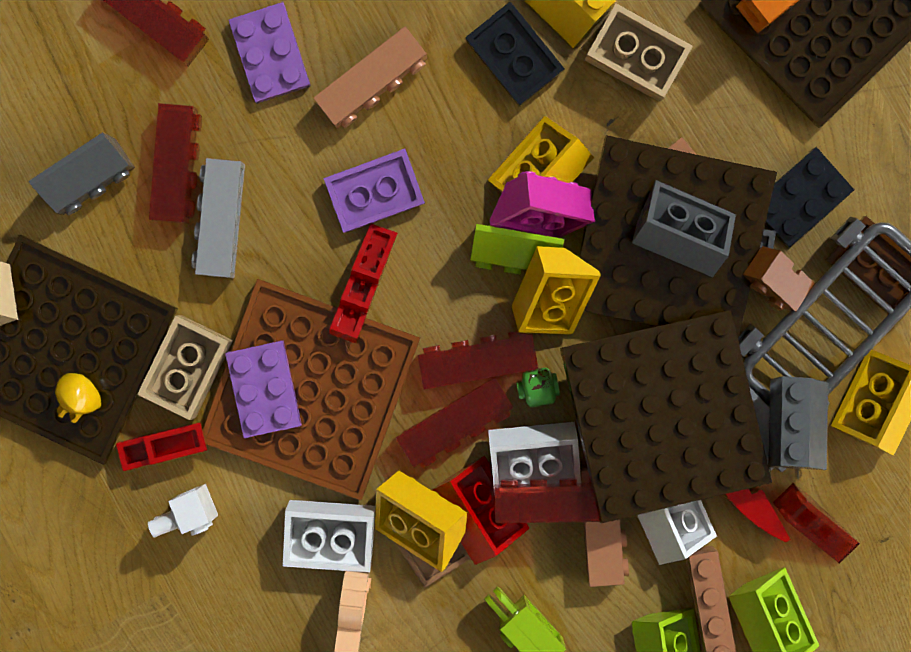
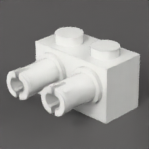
(189, 512)

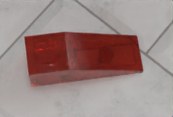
(815, 523)

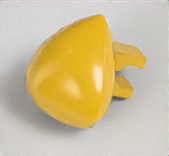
(76, 396)

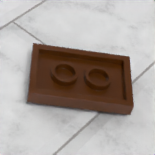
(873, 274)

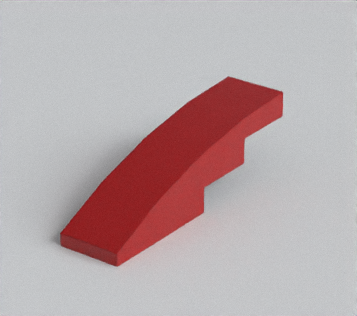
(363, 283)

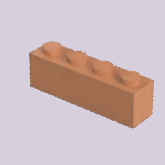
(371, 78)
(604, 549)
(710, 601)

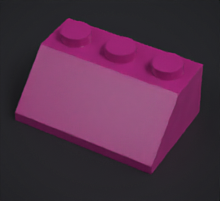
(543, 206)

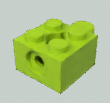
(525, 625)

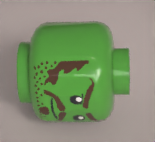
(538, 387)

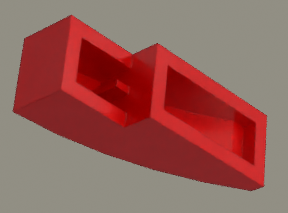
(161, 446)
(758, 510)

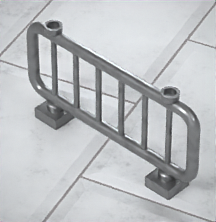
(846, 235)

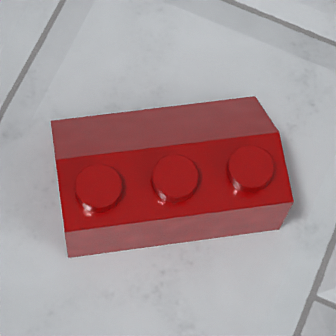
(474, 493)

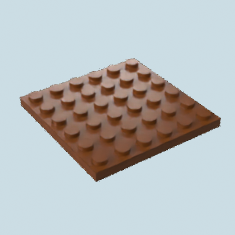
(340, 388)

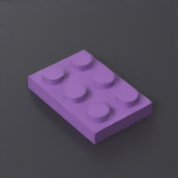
(269, 52)
(374, 191)
(263, 389)

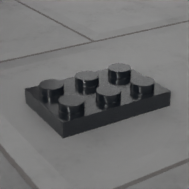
(514, 53)
(805, 196)

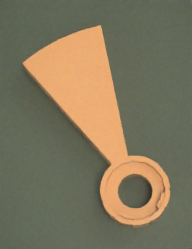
(352, 611)

